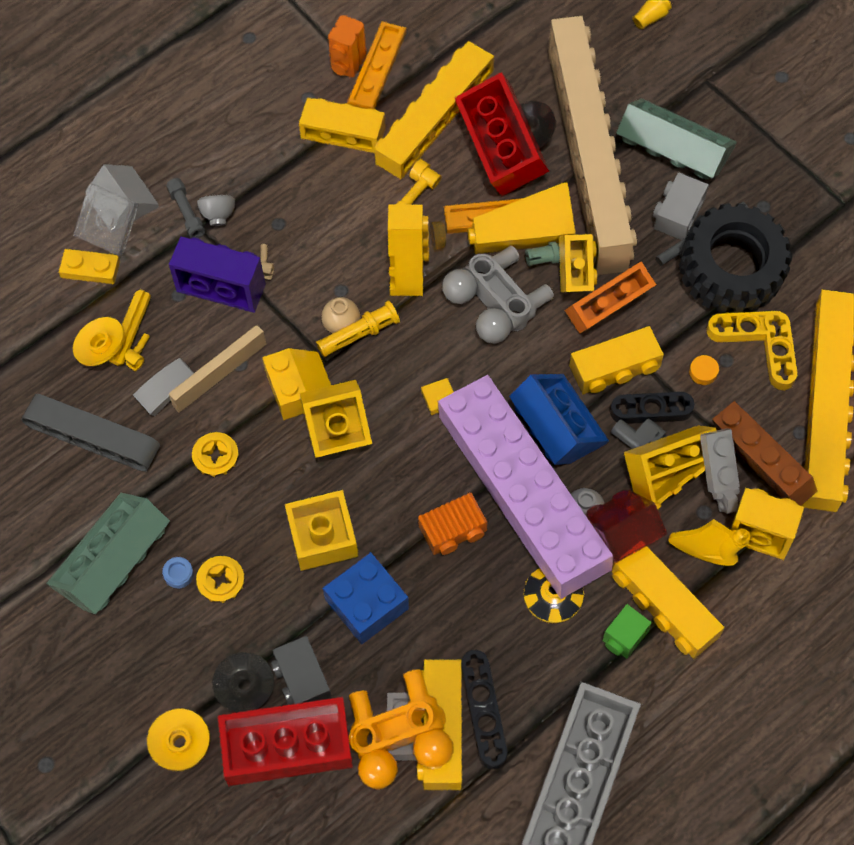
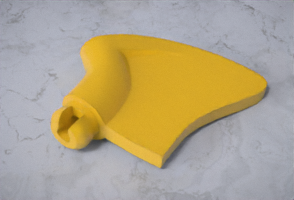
(712, 543)

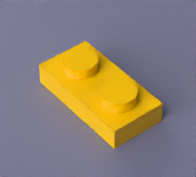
(89, 266)

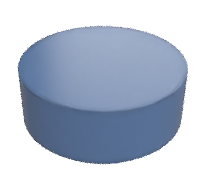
(178, 572)

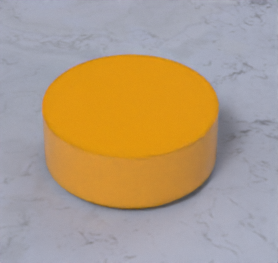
(704, 370)

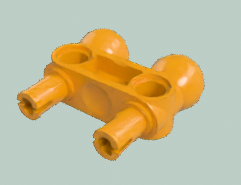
(396, 729)

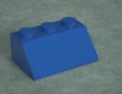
(557, 418)

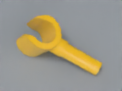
(133, 357)

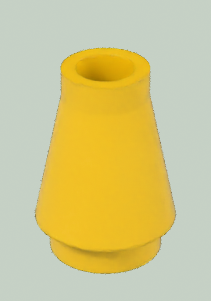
(651, 12)

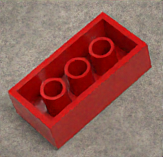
(501, 134)
(284, 741)

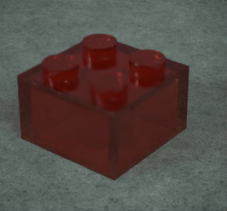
(626, 523)

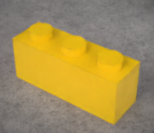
(341, 124)
(616, 360)

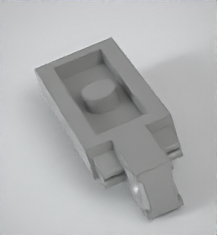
(721, 468)

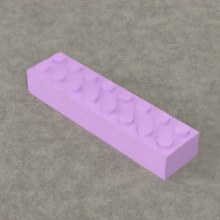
(525, 487)

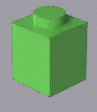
(626, 632)

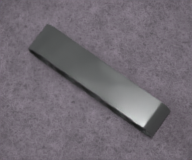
(91, 432)

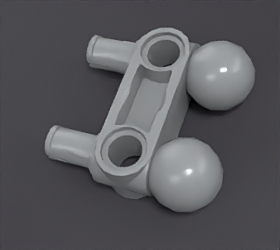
(497, 293)

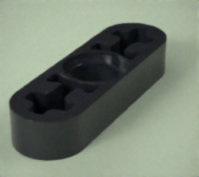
(672, 415)

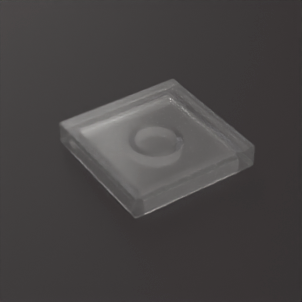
(106, 219)

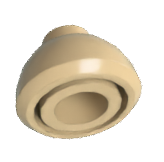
(339, 314)

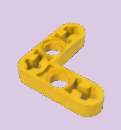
(765, 332)

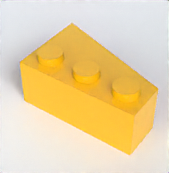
(407, 248)
(666, 464)

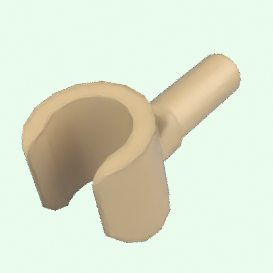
(268, 268)

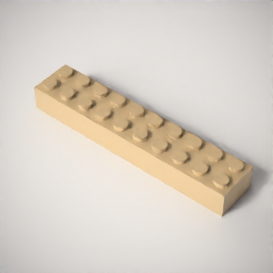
(590, 145)

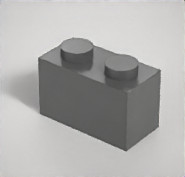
(300, 672)

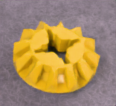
(206, 446)
(215, 568)

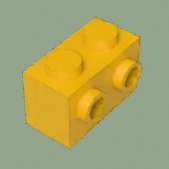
(577, 263)

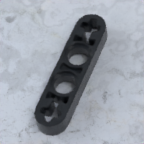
(483, 709)

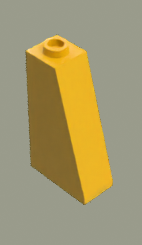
(525, 223)

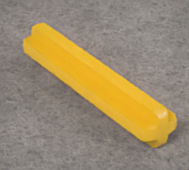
(131, 324)

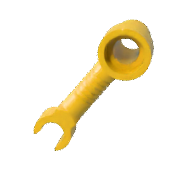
(424, 177)

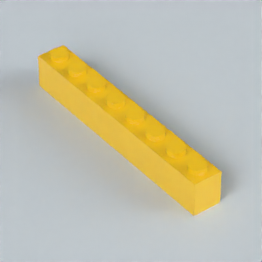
(829, 400)

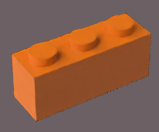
(610, 297)

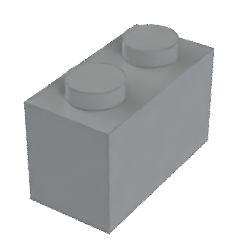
(680, 206)

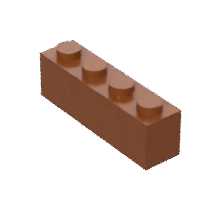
(766, 455)

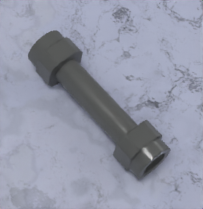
(177, 192)

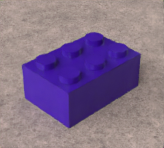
(217, 273)

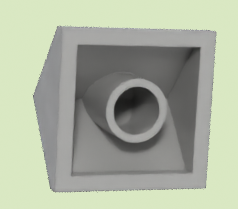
(126, 183)

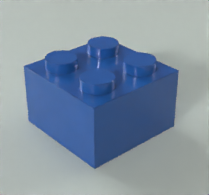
(366, 598)

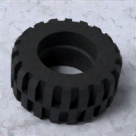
(749, 230)

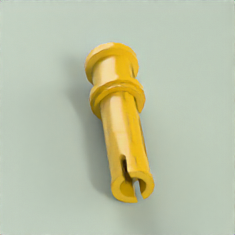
(369, 324)

